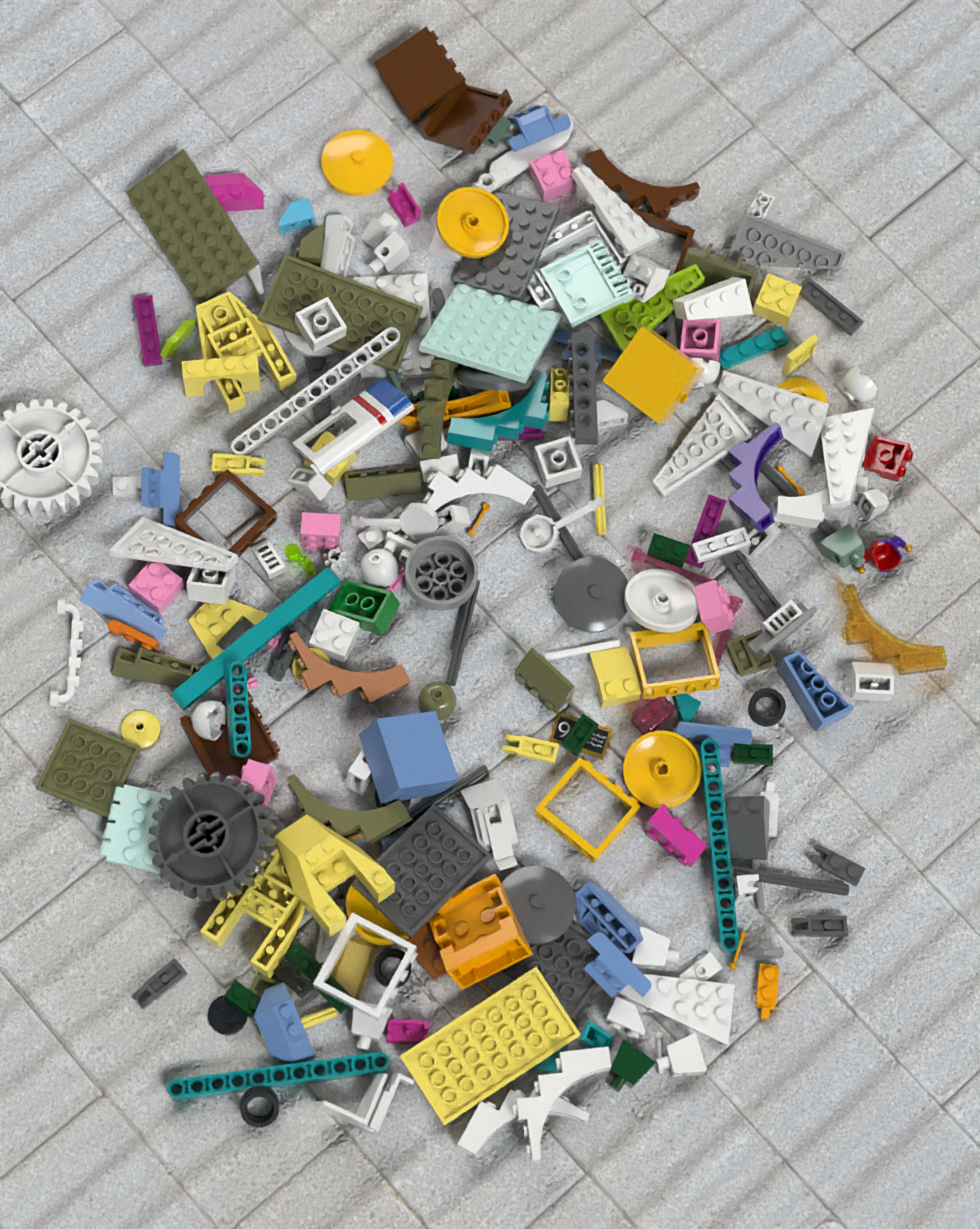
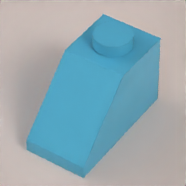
(297, 216)

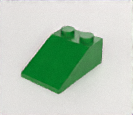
(366, 605)

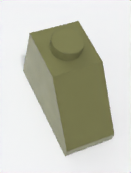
(312, 247)

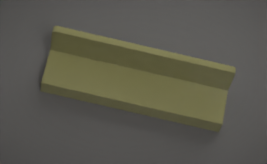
(383, 482)

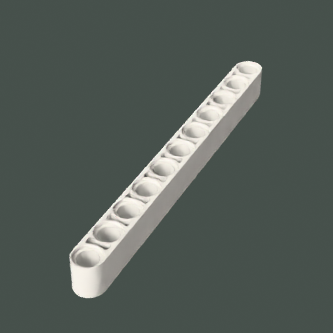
(322, 385)

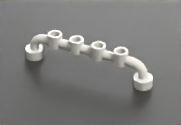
(74, 661)

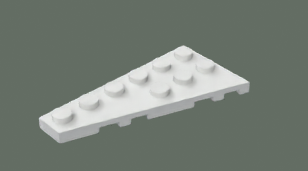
(614, 213)
(798, 415)
(703, 446)
(844, 447)
(162, 544)
(690, 1002)

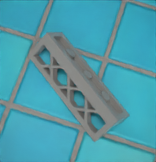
(766, 642)

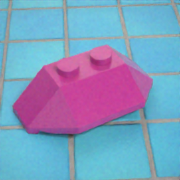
(236, 192)

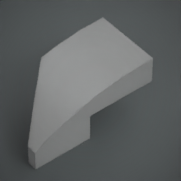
(757, 953)

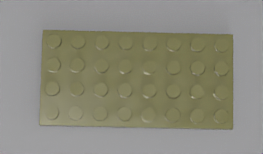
(192, 227)
(361, 308)

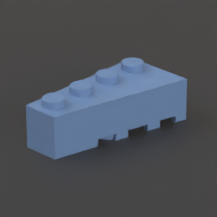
(812, 691)

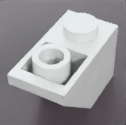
(625, 1017)

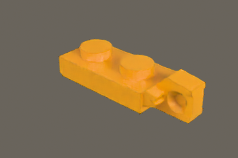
(767, 989)

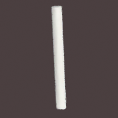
(582, 650)

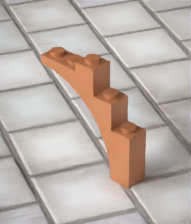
(318, 672)

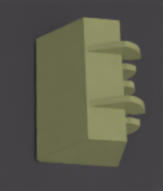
(718, 268)

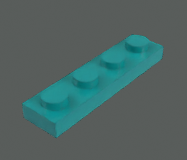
(752, 348)

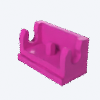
(404, 205)
(406, 1031)

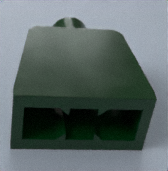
(629, 1066)

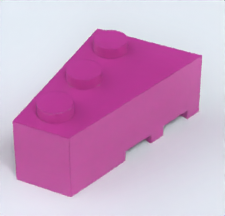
(675, 837)

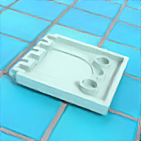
(130, 833)

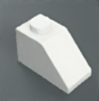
(609, 415)
(479, 461)
(309, 483)
(872, 504)
(452, 520)
(760, 541)

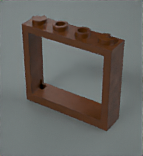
(669, 227)
(208, 492)

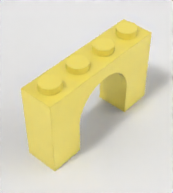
(241, 368)

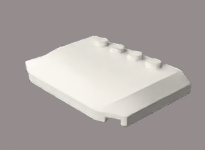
(565, 240)

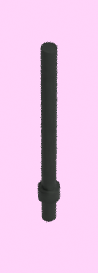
(446, 794)

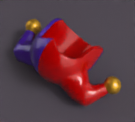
(884, 554)

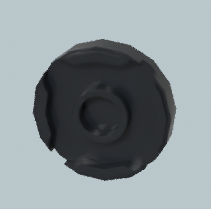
(225, 1017)

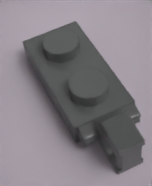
(283, 657)

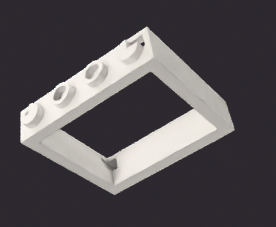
(391, 991)

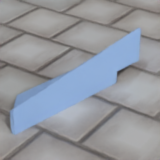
(124, 607)

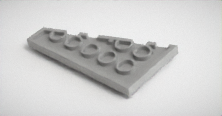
(776, 246)

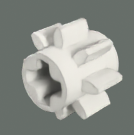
(338, 555)

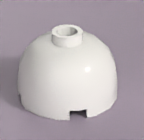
(710, 374)
(859, 386)
(379, 568)
(208, 719)

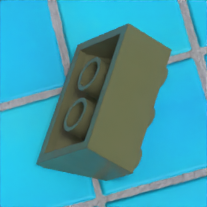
(544, 681)

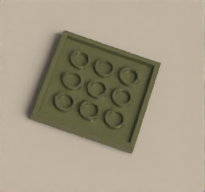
(88, 767)

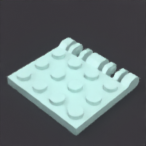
(585, 284)

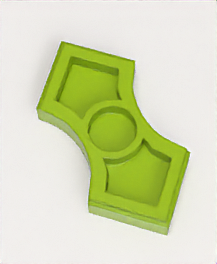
(183, 332)

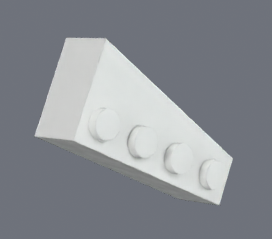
(717, 300)

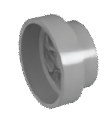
(457, 556)

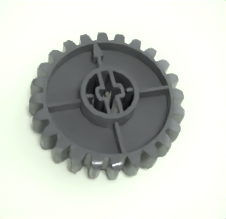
(186, 833)

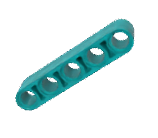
(233, 718)

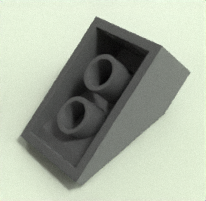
(748, 827)

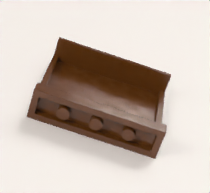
(419, 73)
(465, 117)
(216, 754)

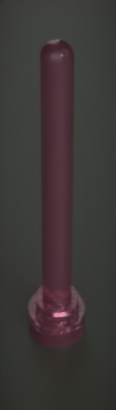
(639, 556)
(735, 605)

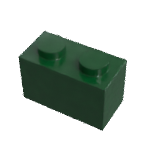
(668, 550)

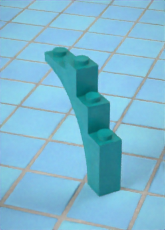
(485, 431)

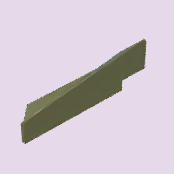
(153, 667)

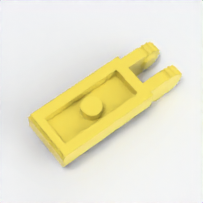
(237, 465)
(532, 748)

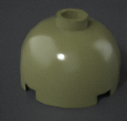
(437, 697)

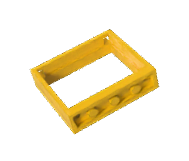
(653, 638)
(570, 835)

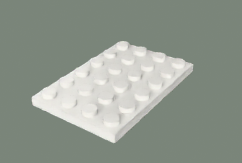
(415, 290)

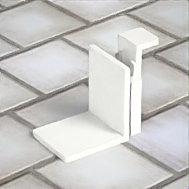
(492, 820)
(373, 1104)

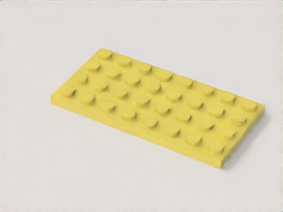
(490, 1045)

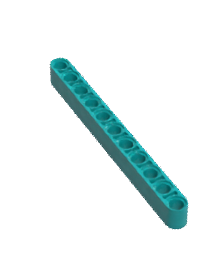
(256, 638)
(715, 854)
(268, 1073)

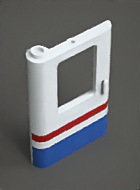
(372, 410)

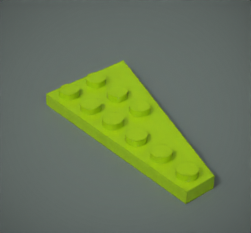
(627, 318)

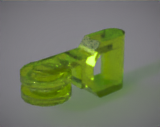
(293, 553)

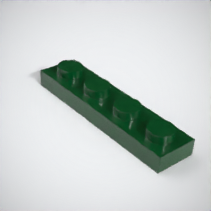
(311, 967)

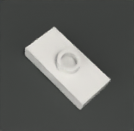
(703, 969)

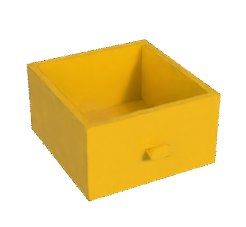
(653, 375)

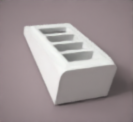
(255, 280)
(271, 573)
(794, 610)

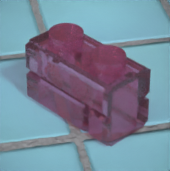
(652, 714)

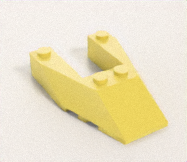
(234, 331)
(320, 861)
(268, 902)

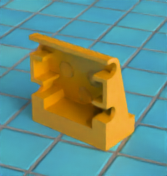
(479, 933)

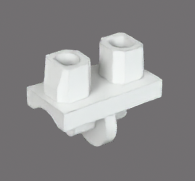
(400, 544)

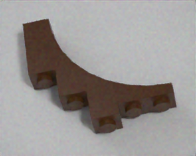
(634, 193)

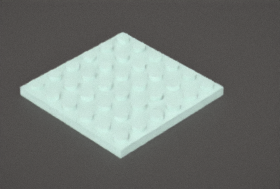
(490, 333)

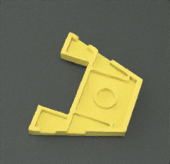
(215, 621)

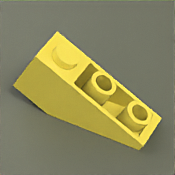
(559, 394)

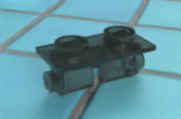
(297, 982)

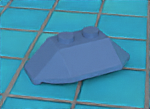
(603, 913)
(282, 1026)

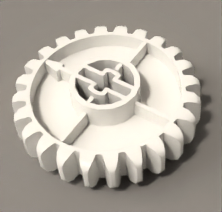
(47, 458)

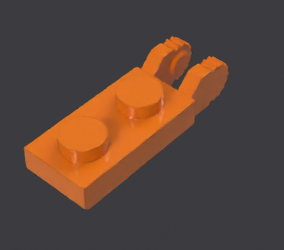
(131, 635)

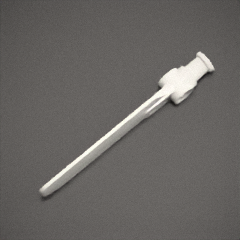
(516, 162)

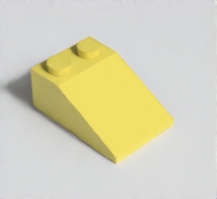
(615, 677)

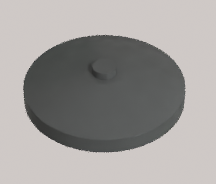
(488, 381)
(591, 594)
(540, 902)

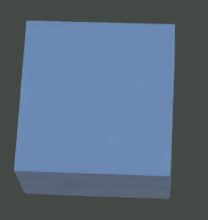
(408, 757)

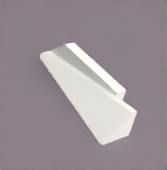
(337, 244)

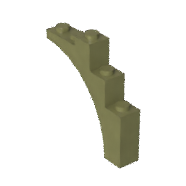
(433, 406)
(374, 823)

